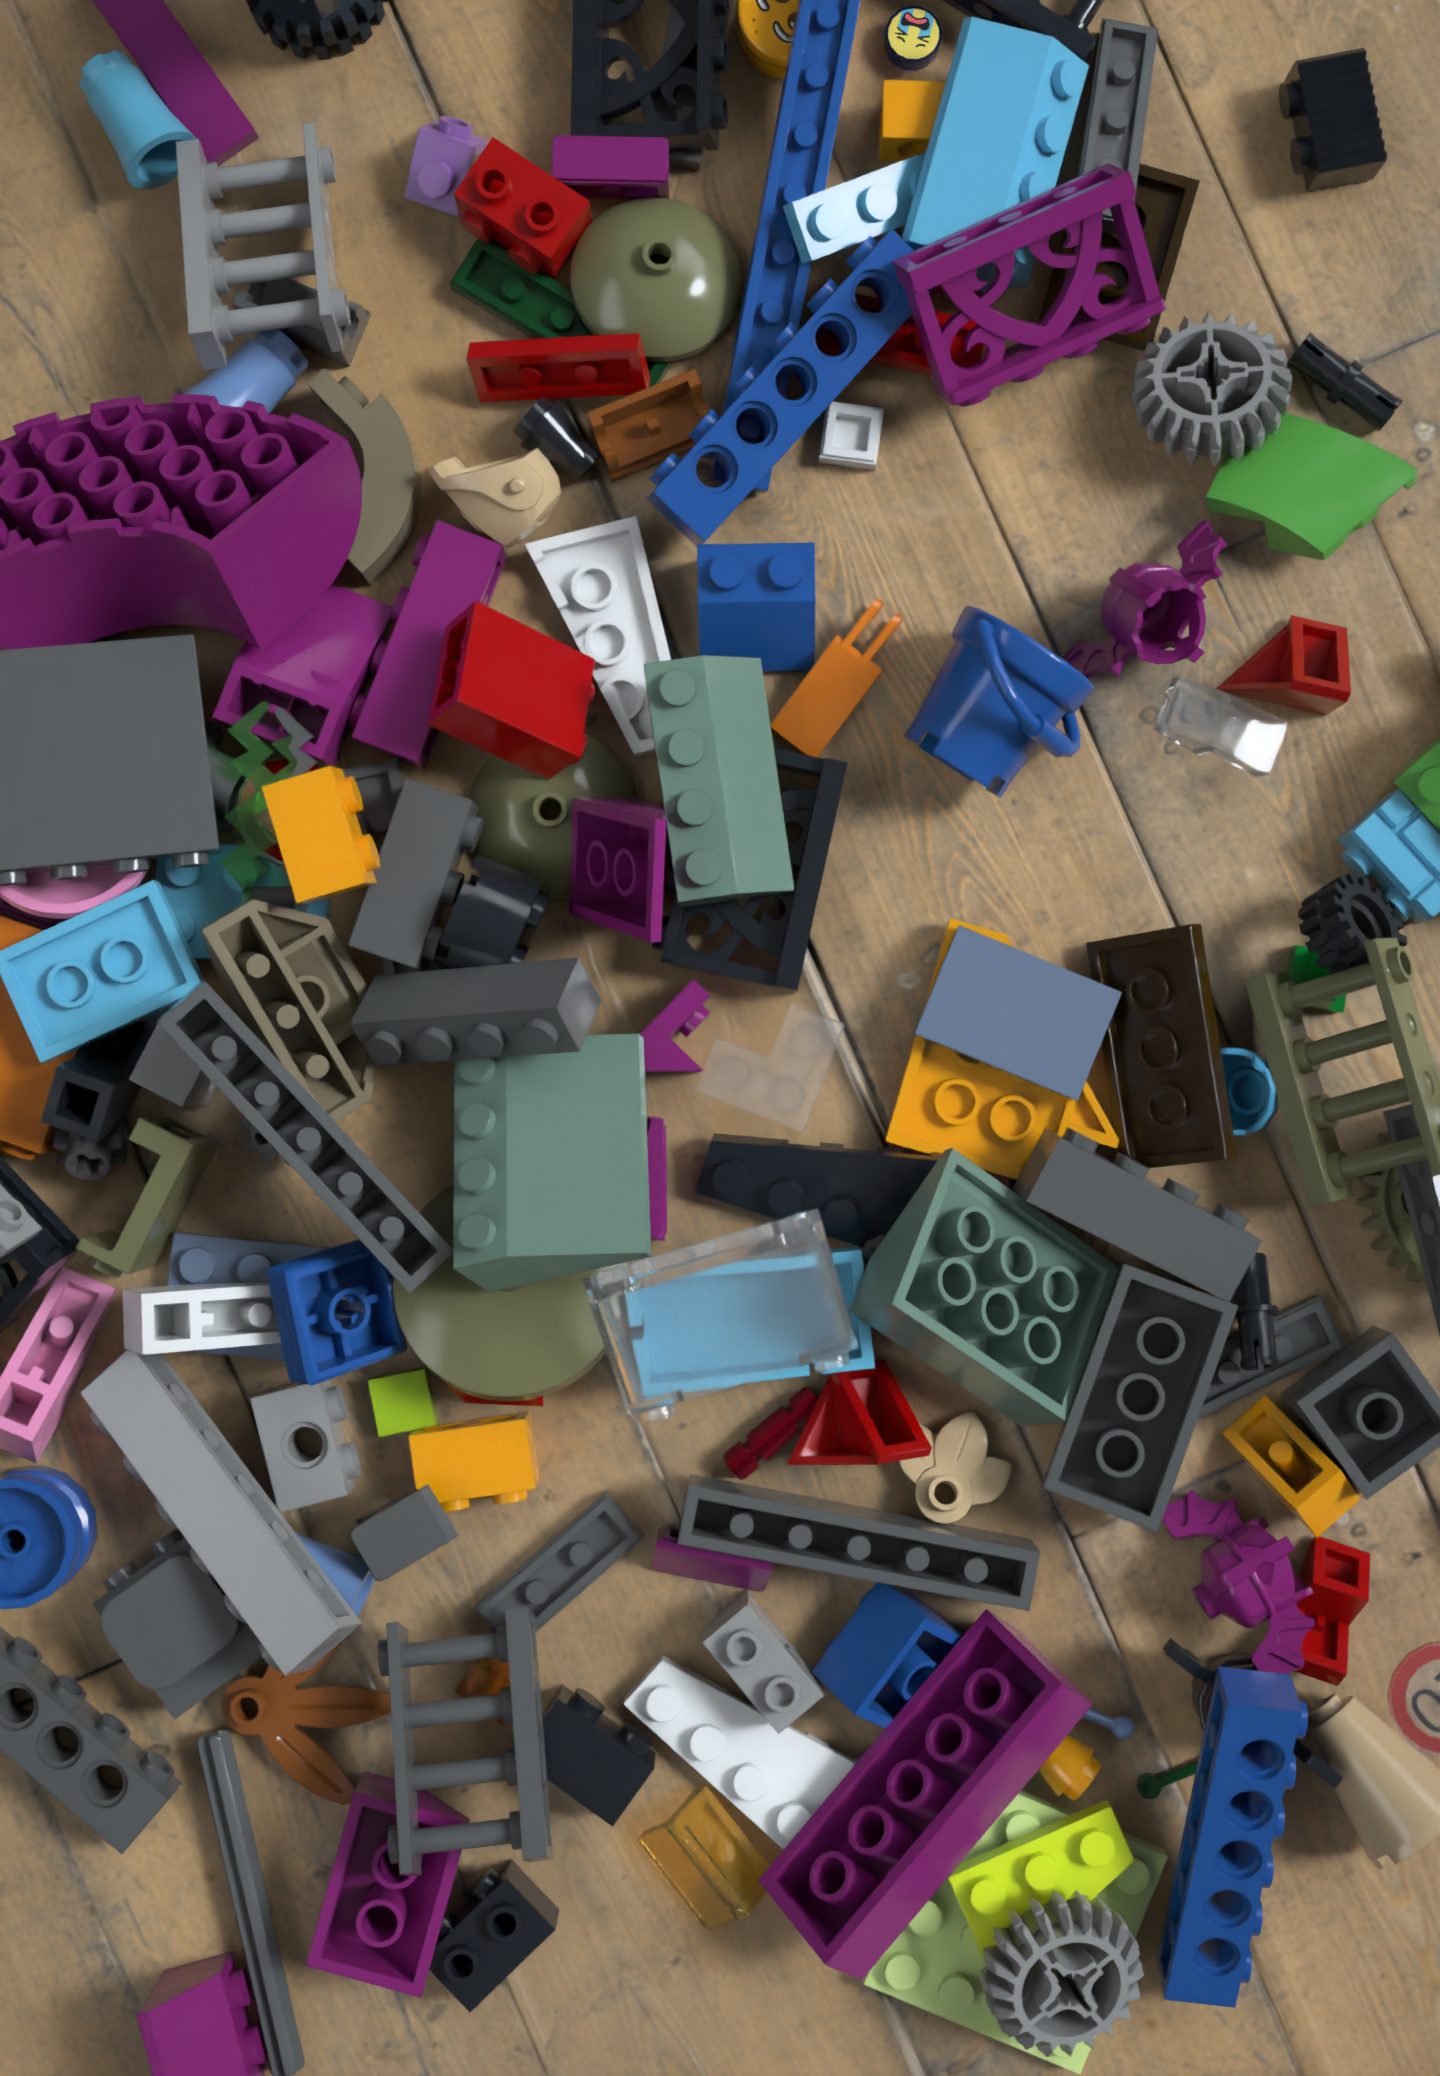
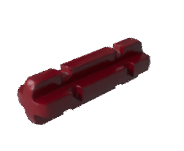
(771, 1434)

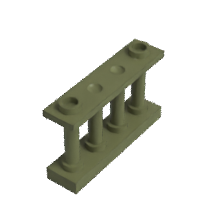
(1297, 1058)

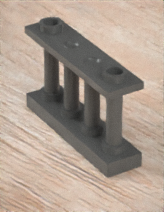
(520, 1766)

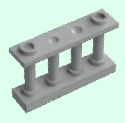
(207, 228)

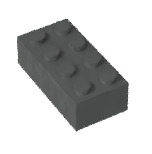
(1139, 1397)

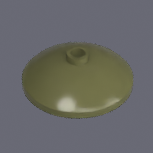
(673, 304)
(512, 822)

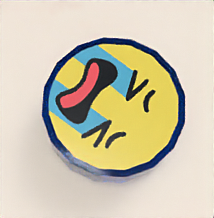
(912, 38)

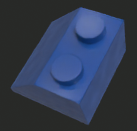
(758, 603)
(885, 1653)

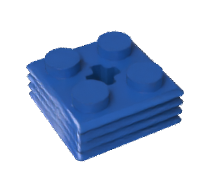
(328, 1343)

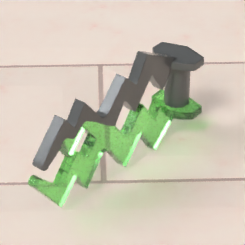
(242, 861)

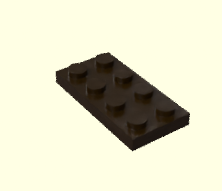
(1163, 1048)

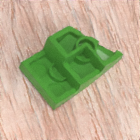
(1309, 486)

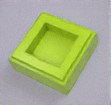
(402, 1401)

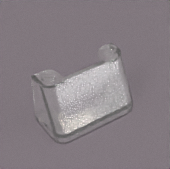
(722, 1314)

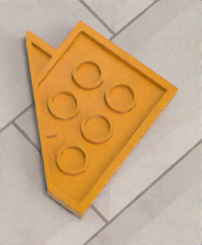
(978, 1108)

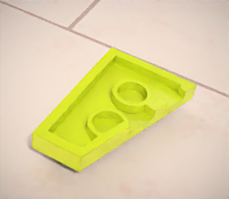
(1065, 1856)

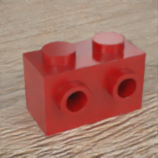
(522, 209)

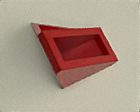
(1298, 668)
(860, 1422)

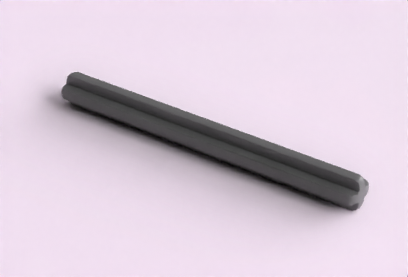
(250, 1902)

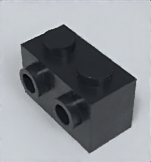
(491, 1933)

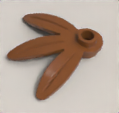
(285, 1706)

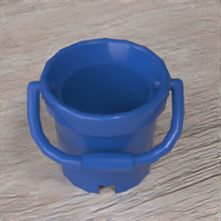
(998, 702)

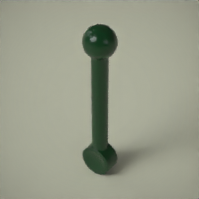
(1150, 1785)

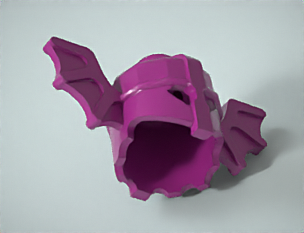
(1151, 608)
(1245, 1577)

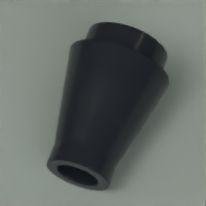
(557, 438)

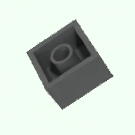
(1369, 1410)

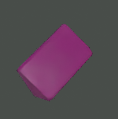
(612, 166)
(708, 1564)

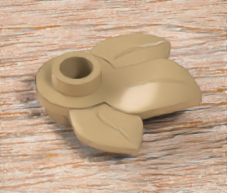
(962, 1463)

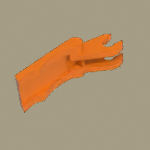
(832, 688)

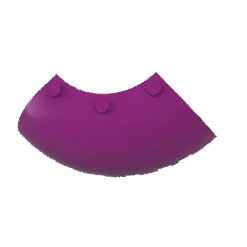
(170, 520)

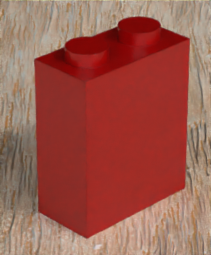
(512, 691)

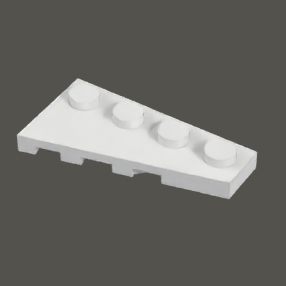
(732, 1745)

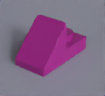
(681, 1015)

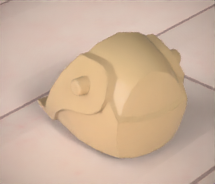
(504, 496)

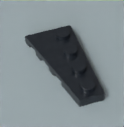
(853, 1188)

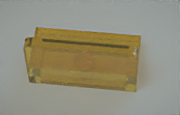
(707, 1860)

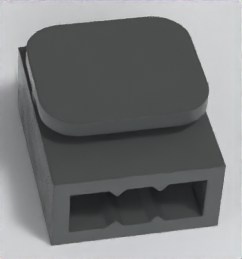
(174, 1626)

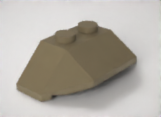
(296, 997)

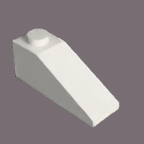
(198, 1317)

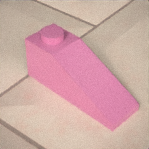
(50, 1362)

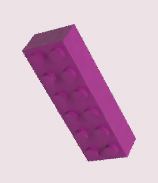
(923, 1795)

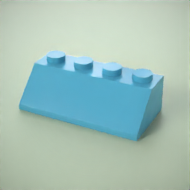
(995, 134)

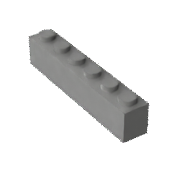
(220, 1511)

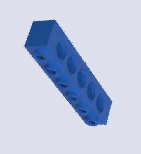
(702, 509)
(1230, 1835)

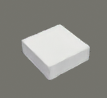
(851, 435)

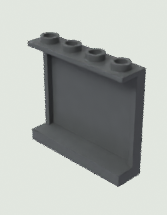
(103, 759)

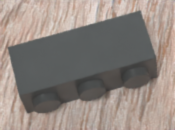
(416, 875)

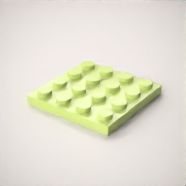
(937, 1957)

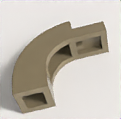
(390, 473)

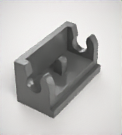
(310, 336)

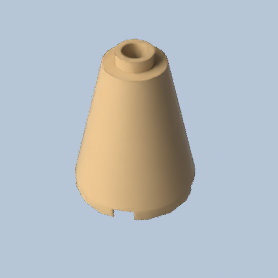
(1386, 1781)

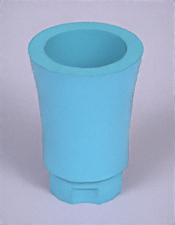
(133, 119)

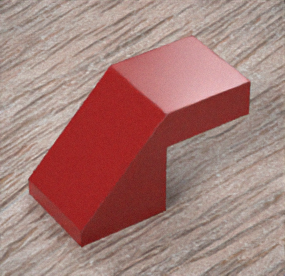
(1341, 1590)

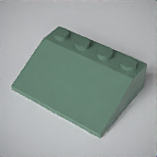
(551, 1163)
(988, 1292)

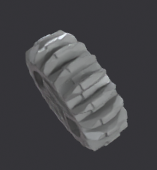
(1247, 381)
(1047, 2005)

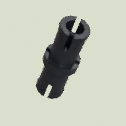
(1344, 382)

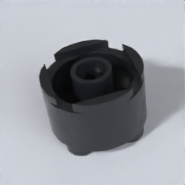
(492, 917)

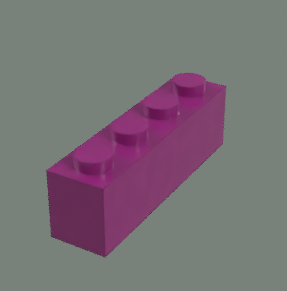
(450, 576)

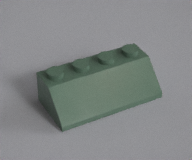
(718, 778)

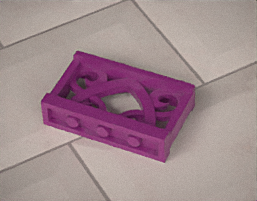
(953, 266)

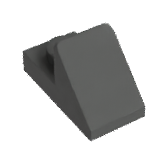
(401, 1532)

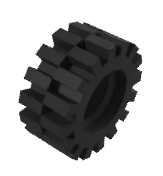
(1344, 918)

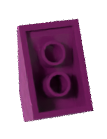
(618, 864)

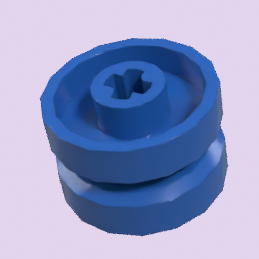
(57, 1531)

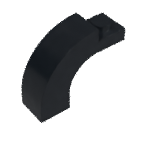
(94, 1086)

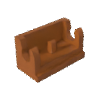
(648, 425)

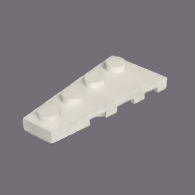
(612, 612)

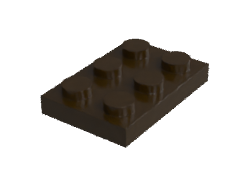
(1163, 210)

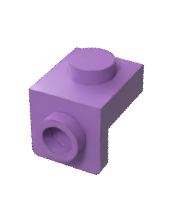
(441, 161)

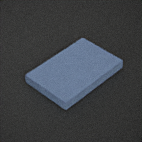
(1017, 1013)

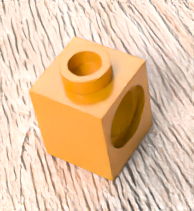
(907, 117)

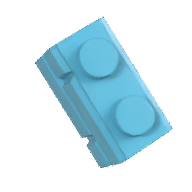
(1400, 853)

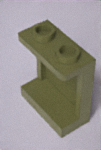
(162, 1202)

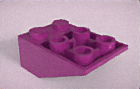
(310, 672)

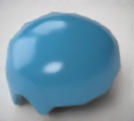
(1249, 1090)

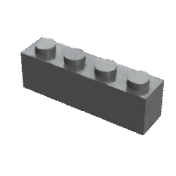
(477, 1012)
(1137, 1214)

